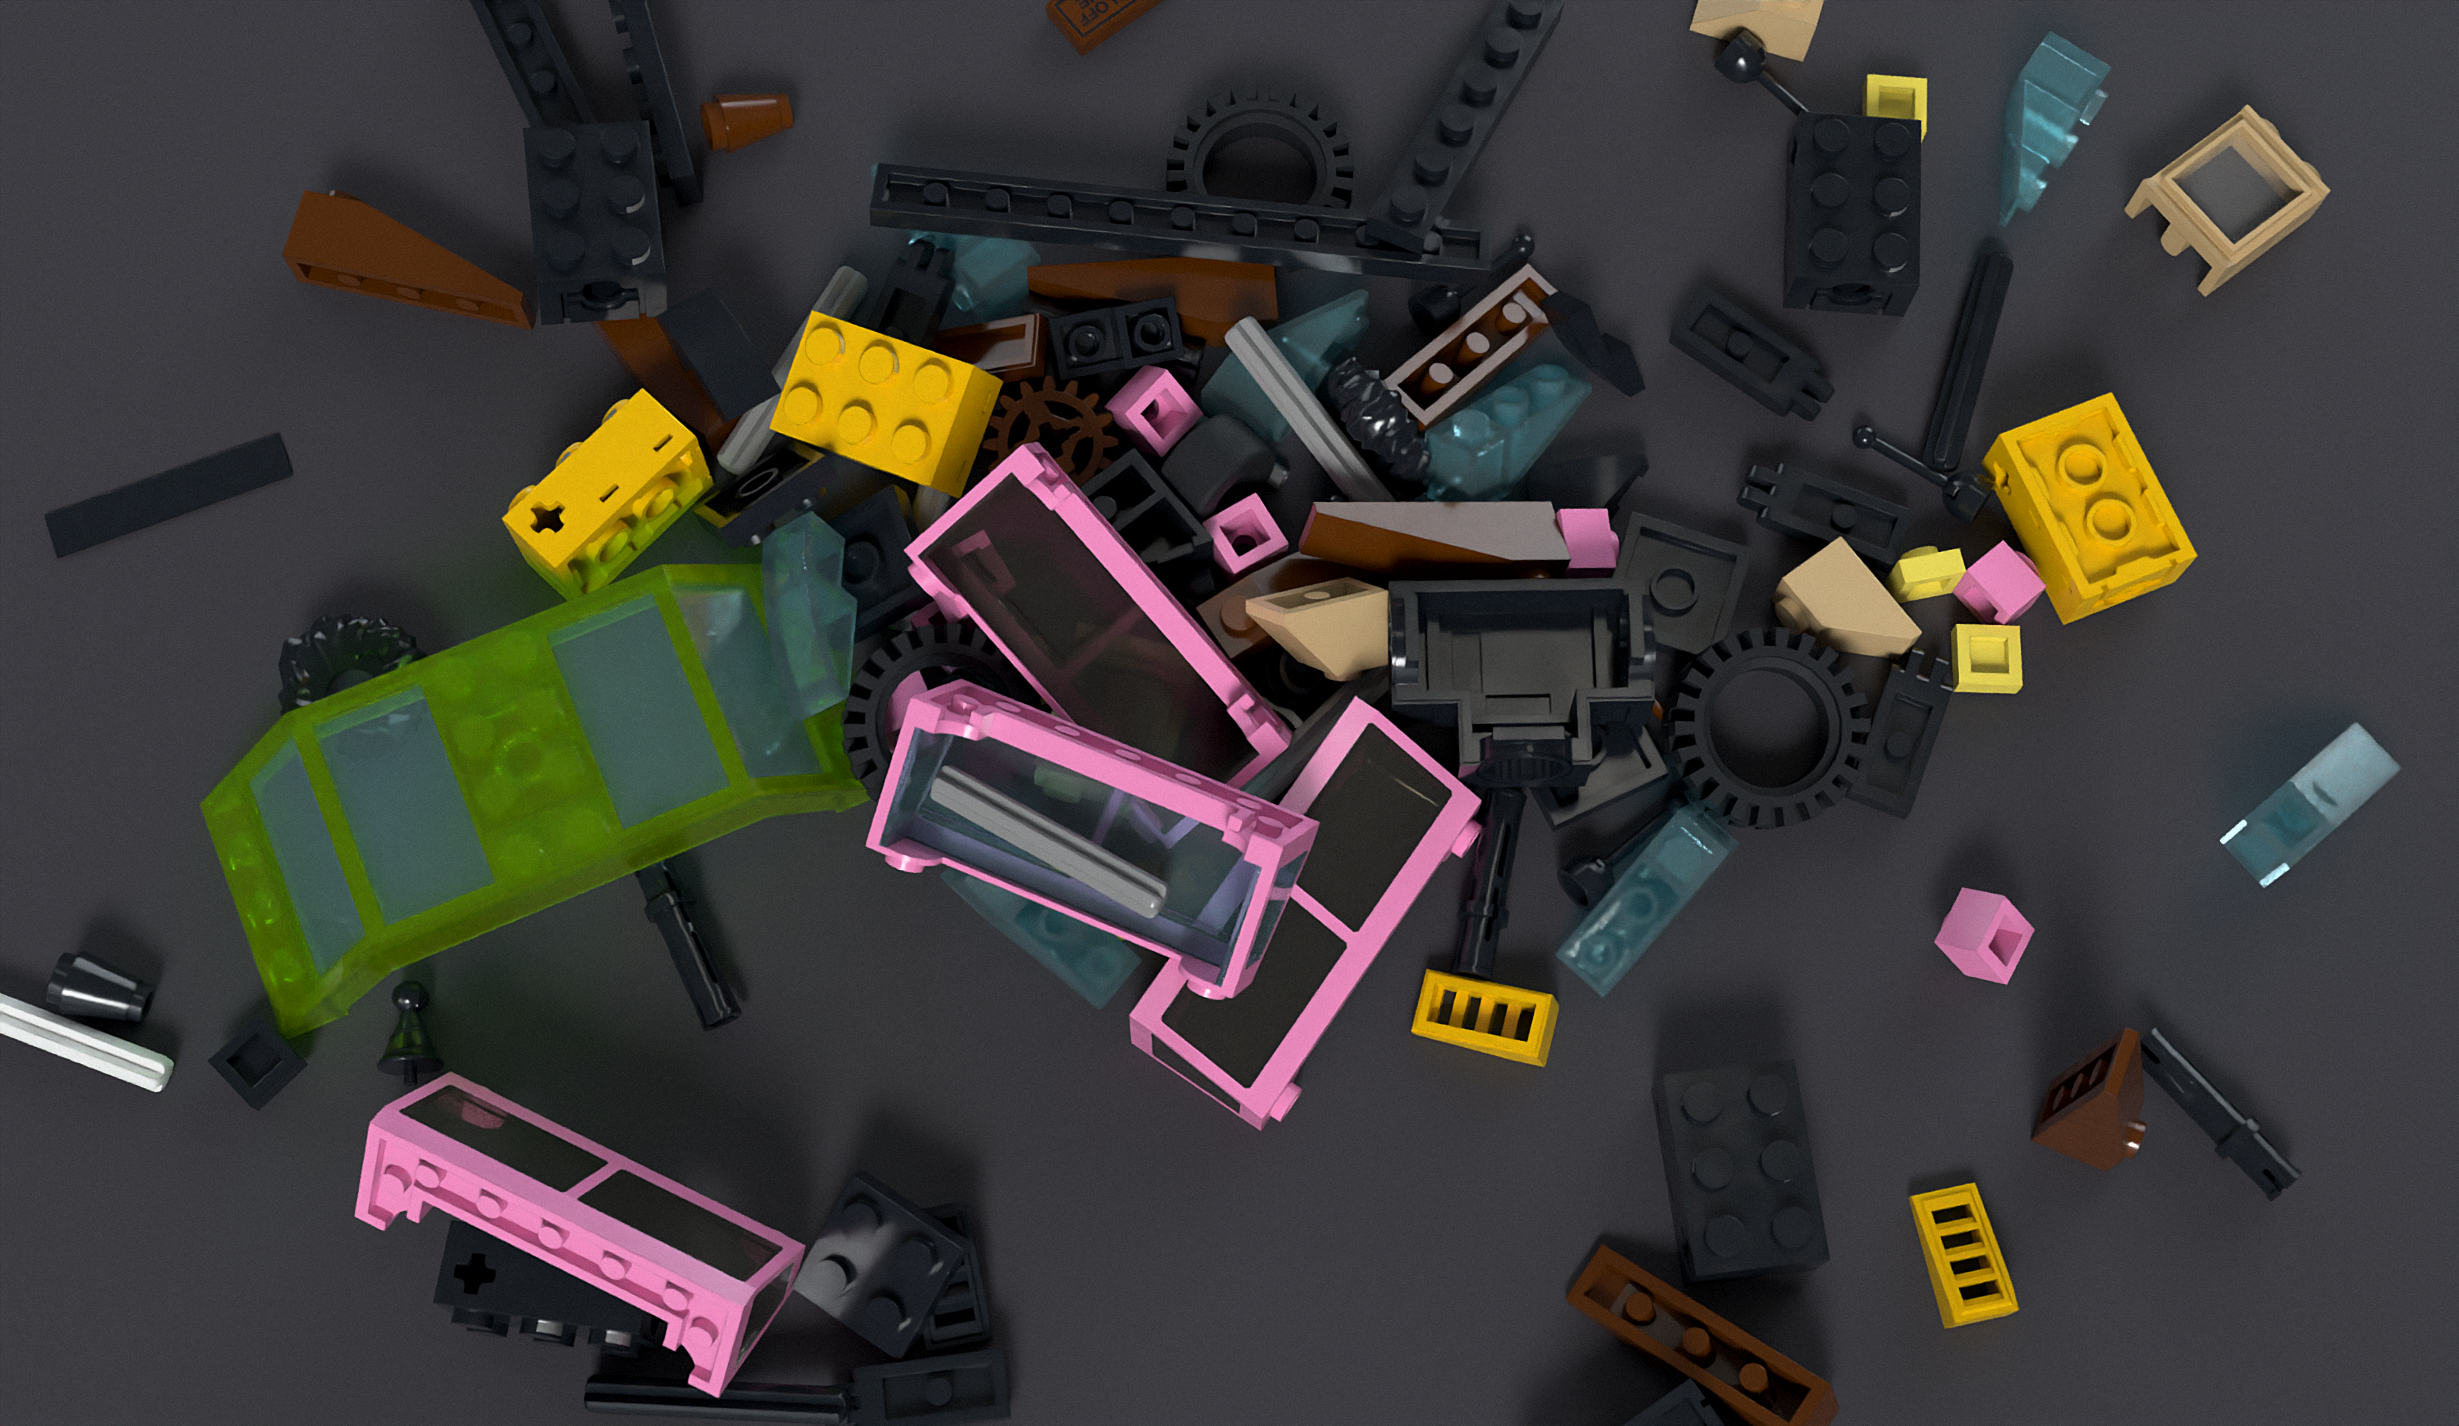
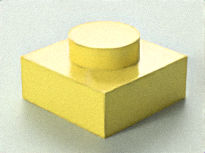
(1896, 98)
(1925, 574)
(1986, 658)

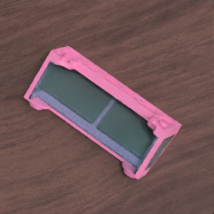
(1214, 845)

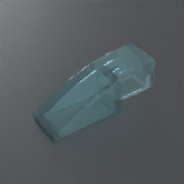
(808, 614)

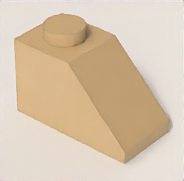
(1778, 25)
(1843, 606)
(1328, 625)

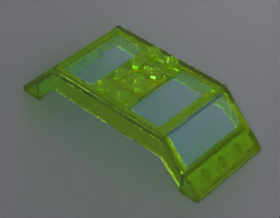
(512, 780)

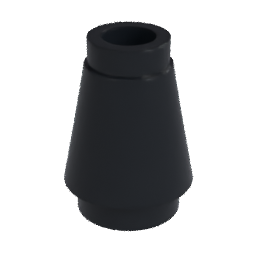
(98, 989)

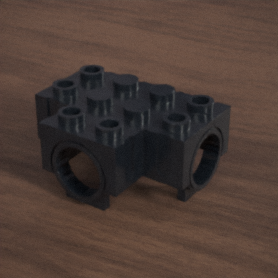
(1521, 670)

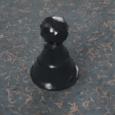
(410, 1045)

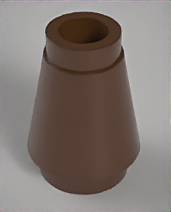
(744, 119)

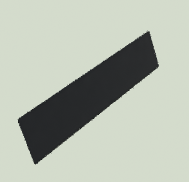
(168, 495)

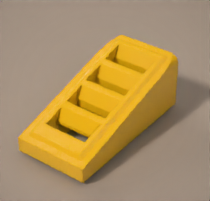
(1518, 1000)
(1993, 1272)

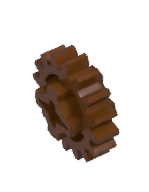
(1039, 420)

